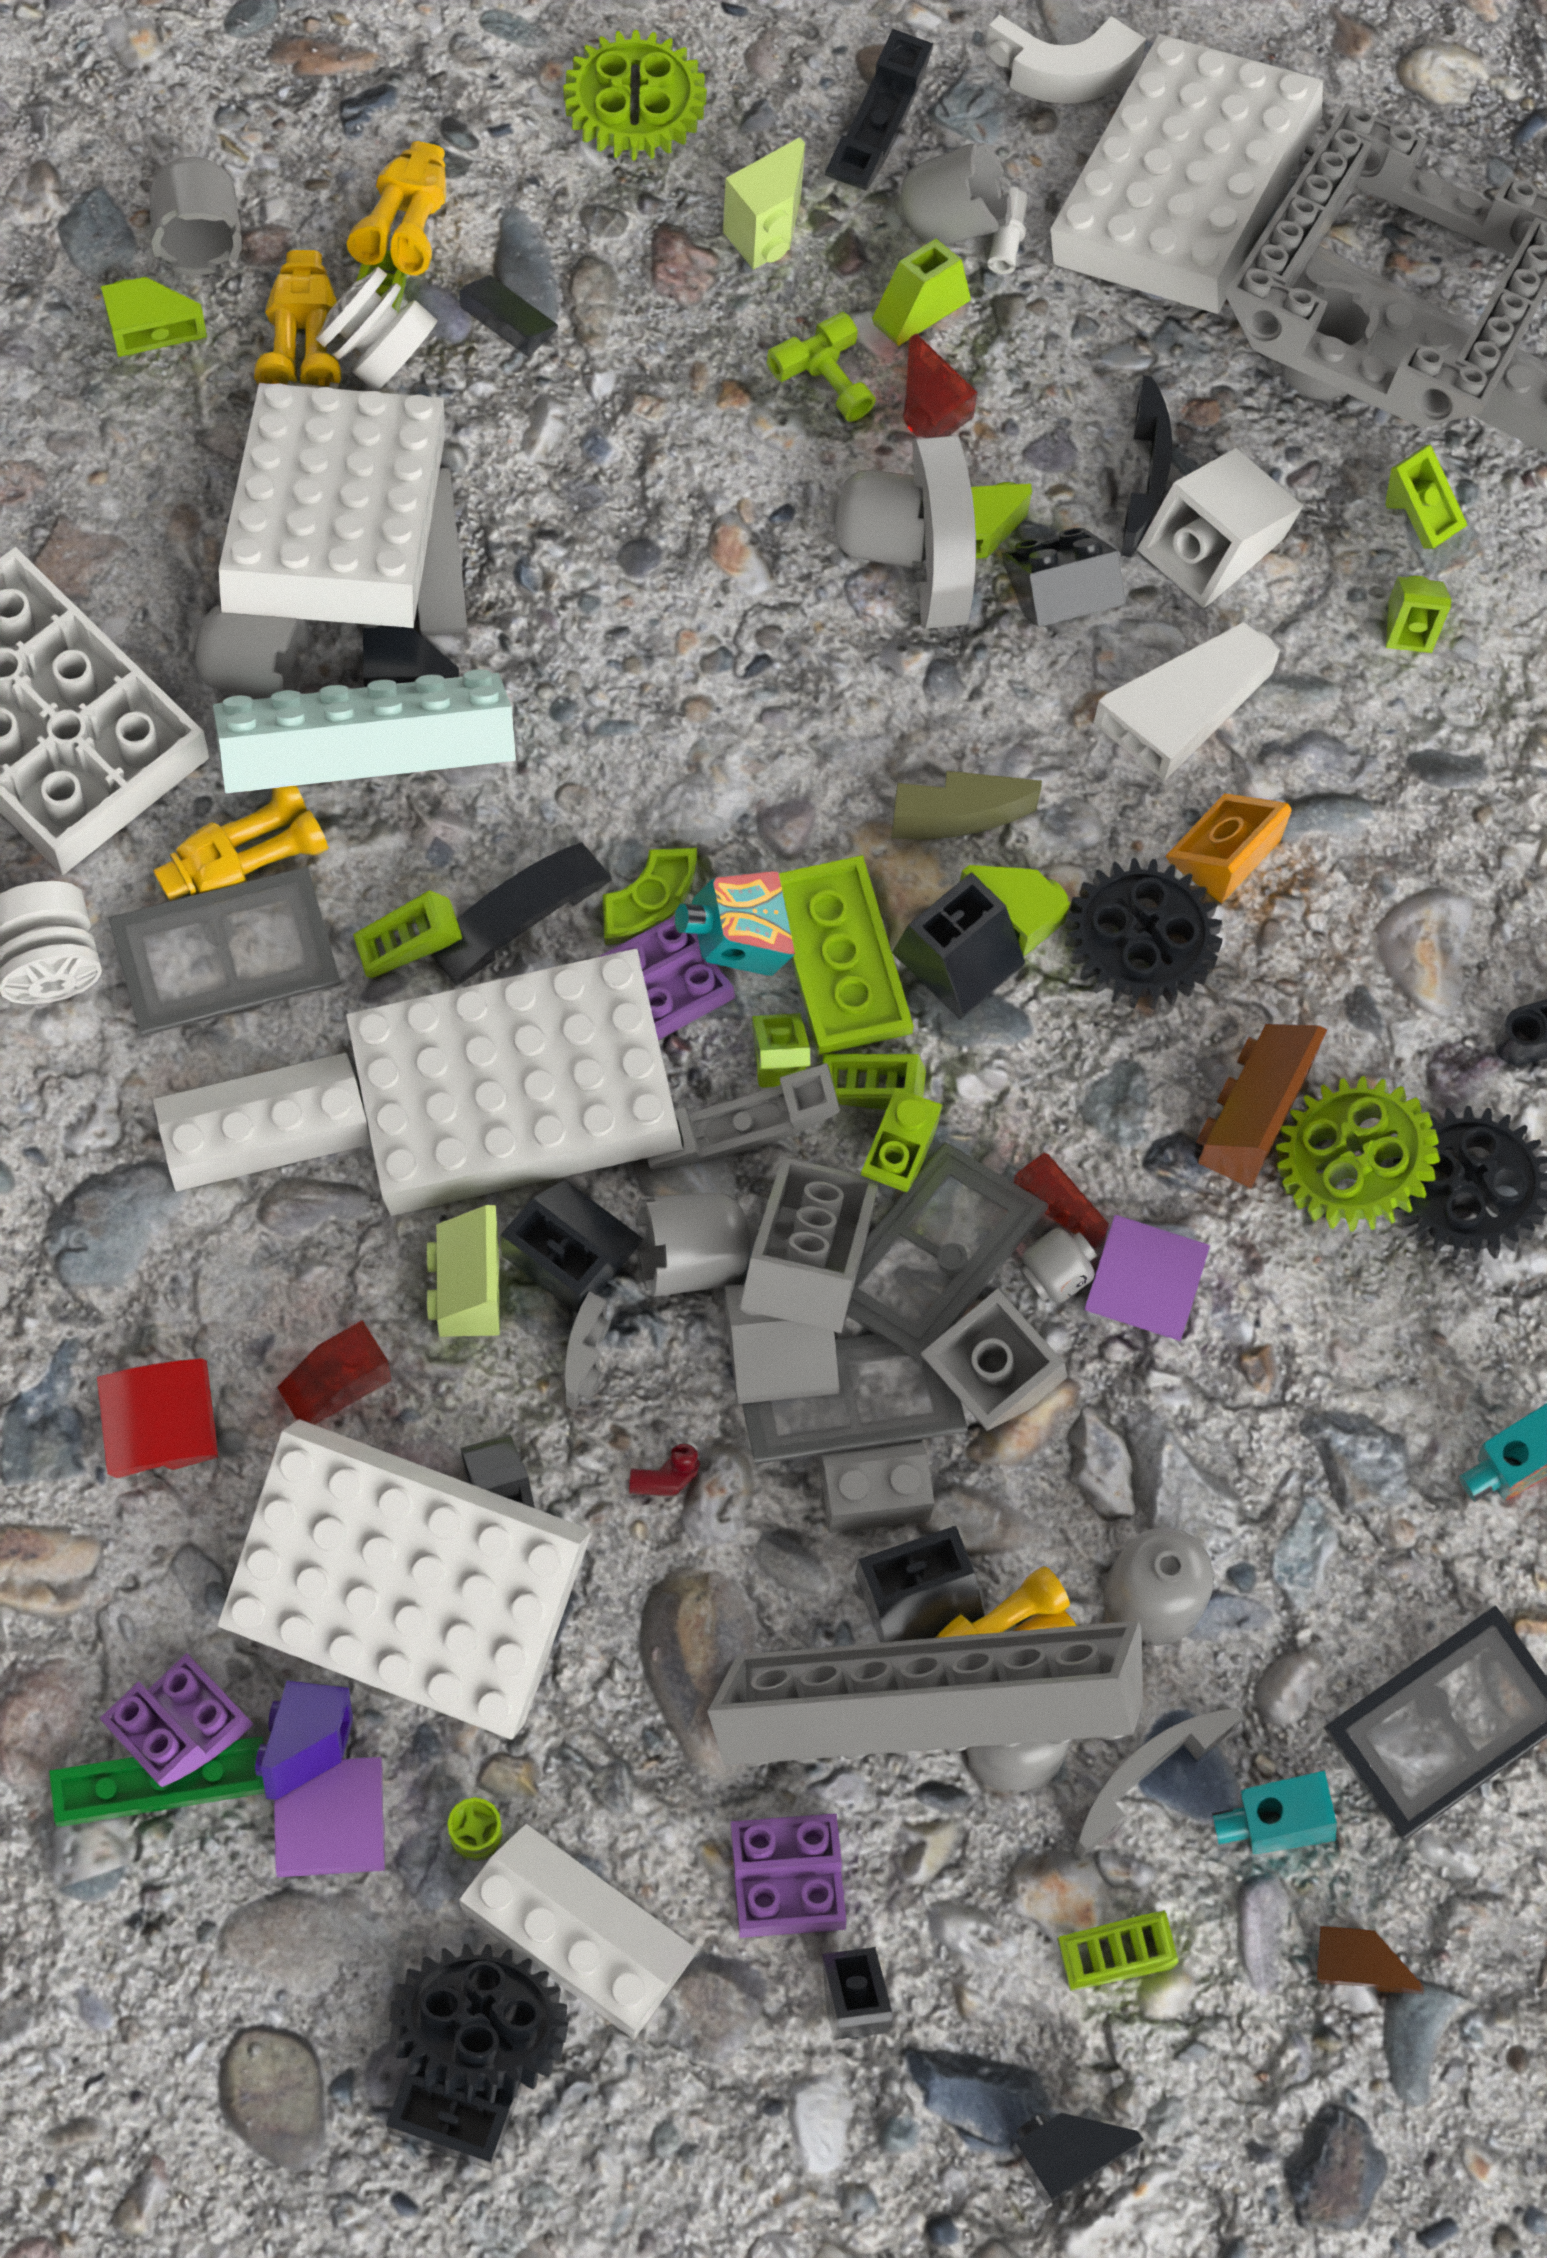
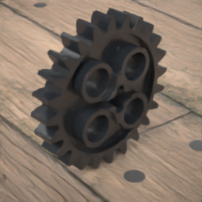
(1177, 912)
(1509, 1164)
(478, 2023)

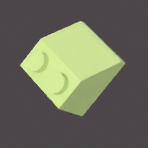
(764, 204)
(466, 1275)

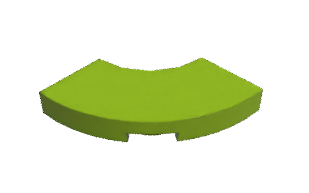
(651, 897)

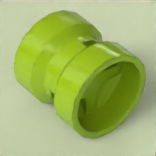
(471, 1819)

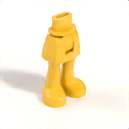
(409, 184)
(299, 301)
(210, 853)
(1037, 1596)

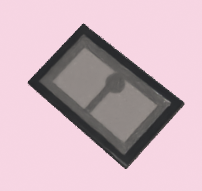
(1445, 1723)

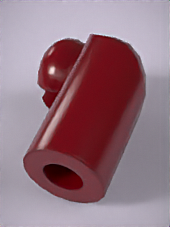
(670, 1477)

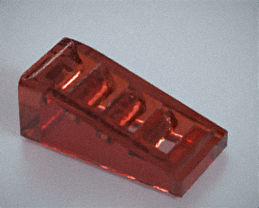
(1064, 1199)

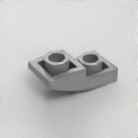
(582, 1361)

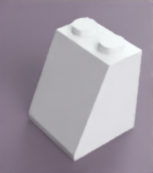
(1218, 525)

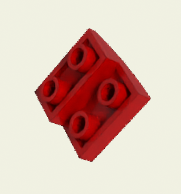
(157, 1417)

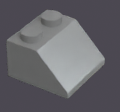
(777, 1356)
(995, 1362)
(876, 1486)

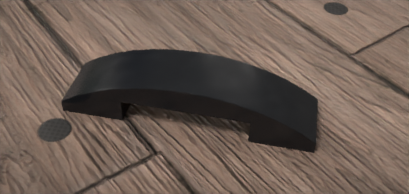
(882, 111)
(1152, 425)
(518, 905)

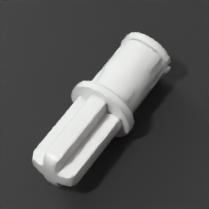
(1007, 239)

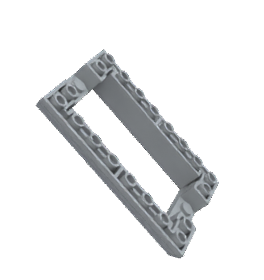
(1285, 320)

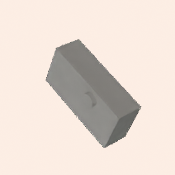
(810, 1245)

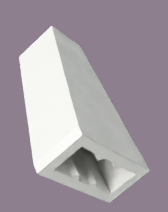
(1185, 700)

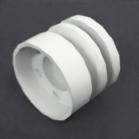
(376, 329)
(45, 943)

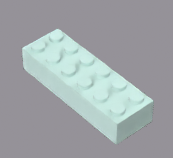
(363, 731)

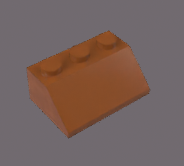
(1258, 1100)

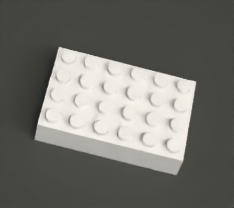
(1187, 173)
(333, 506)
(79, 724)
(513, 1082)
(404, 1578)

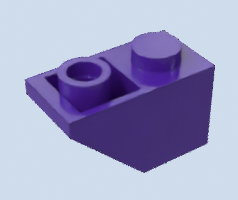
(306, 1736)

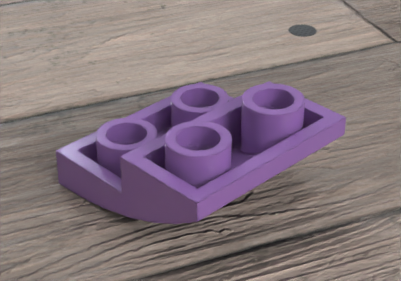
(677, 977)
(1147, 1277)
(176, 1722)
(333, 1822)
(788, 1875)

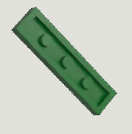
(127, 1789)

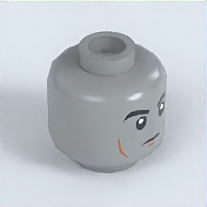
(1058, 1265)

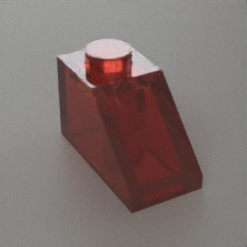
(934, 394)
(335, 1375)

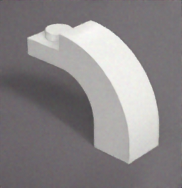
(1066, 71)

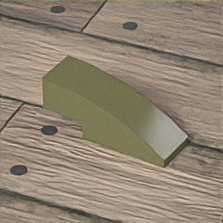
(963, 806)

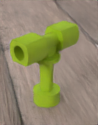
(819, 357)

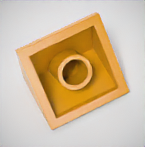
(1230, 842)

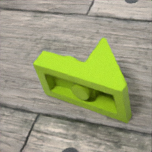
(1426, 496)
(779, 1047)

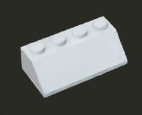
(261, 1121)
(577, 1929)

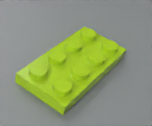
(843, 956)

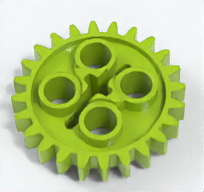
(600, 94)
(1376, 1188)

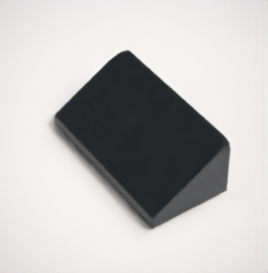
(506, 314)

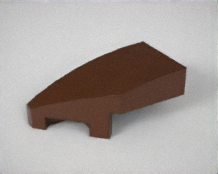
(1364, 1960)

